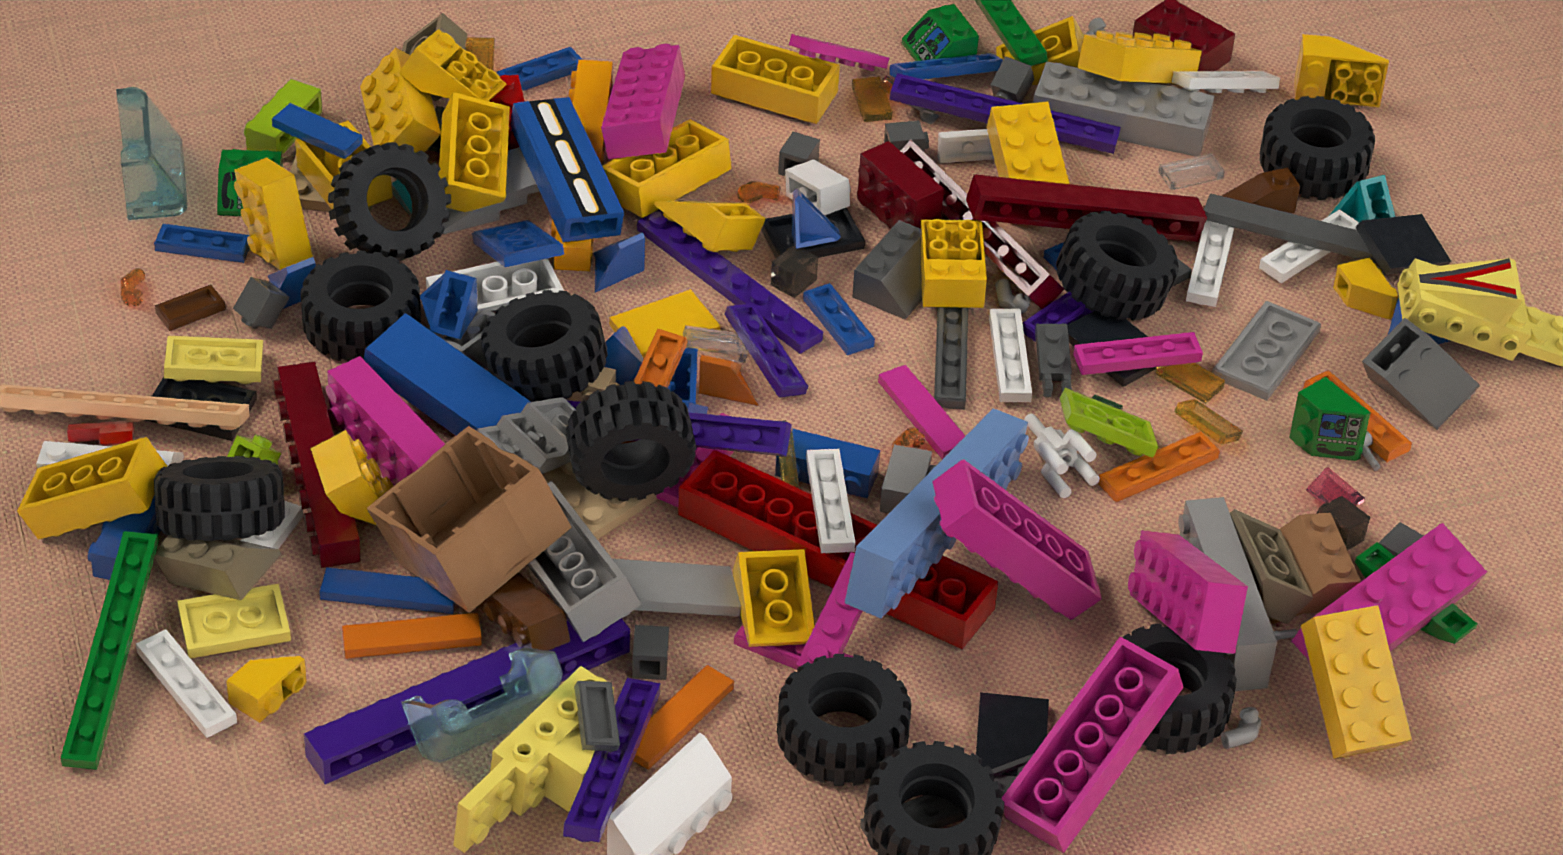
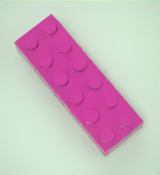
(643, 101)
(379, 419)
(1015, 540)
(1412, 586)
(1188, 591)
(1091, 744)

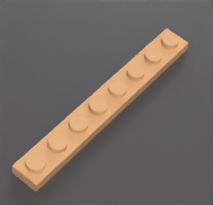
(132, 407)

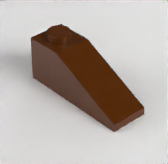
(1269, 189)

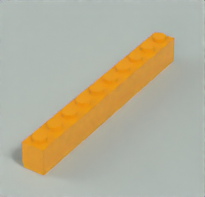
(590, 99)

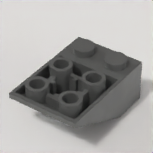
(1419, 374)

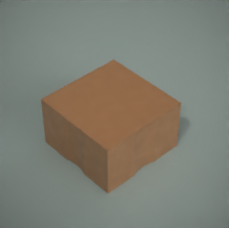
(469, 518)

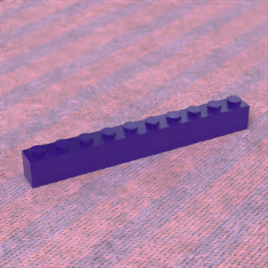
(384, 729)

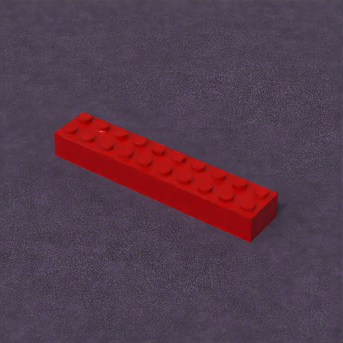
(778, 516)

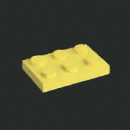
(213, 359)
(226, 624)

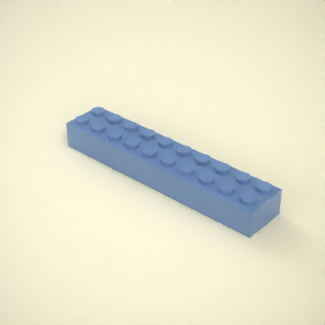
(911, 534)

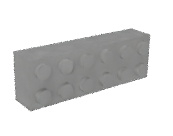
(1144, 110)
(1212, 531)
(583, 577)

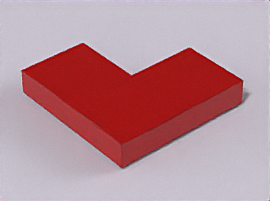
(107, 432)

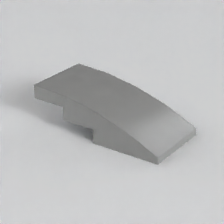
(518, 185)
(535, 433)

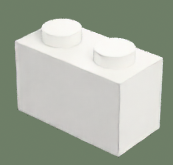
(820, 184)

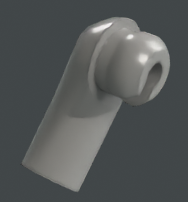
(1008, 300)
(1245, 732)

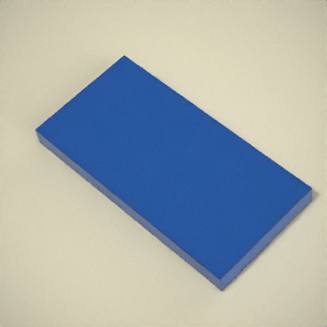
(517, 243)

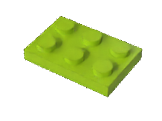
(1108, 423)

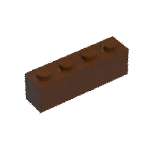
(527, 615)

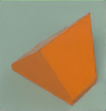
(724, 380)

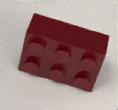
(1185, 24)
(897, 187)

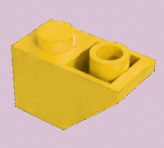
(1365, 288)
(265, 684)

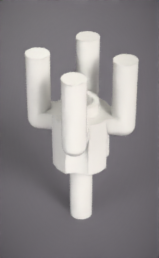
(1060, 453)

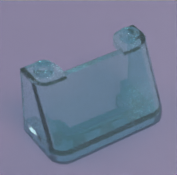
(150, 158)
(452, 729)

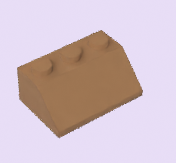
(1321, 558)

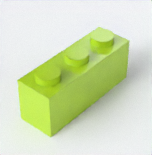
(259, 130)

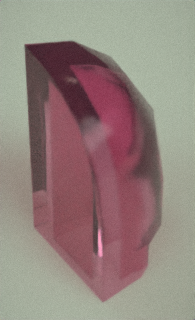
(1331, 486)

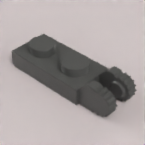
(1053, 356)

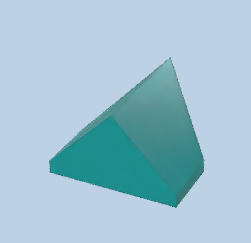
(1367, 200)

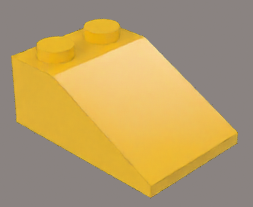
(1061, 41)
(774, 597)

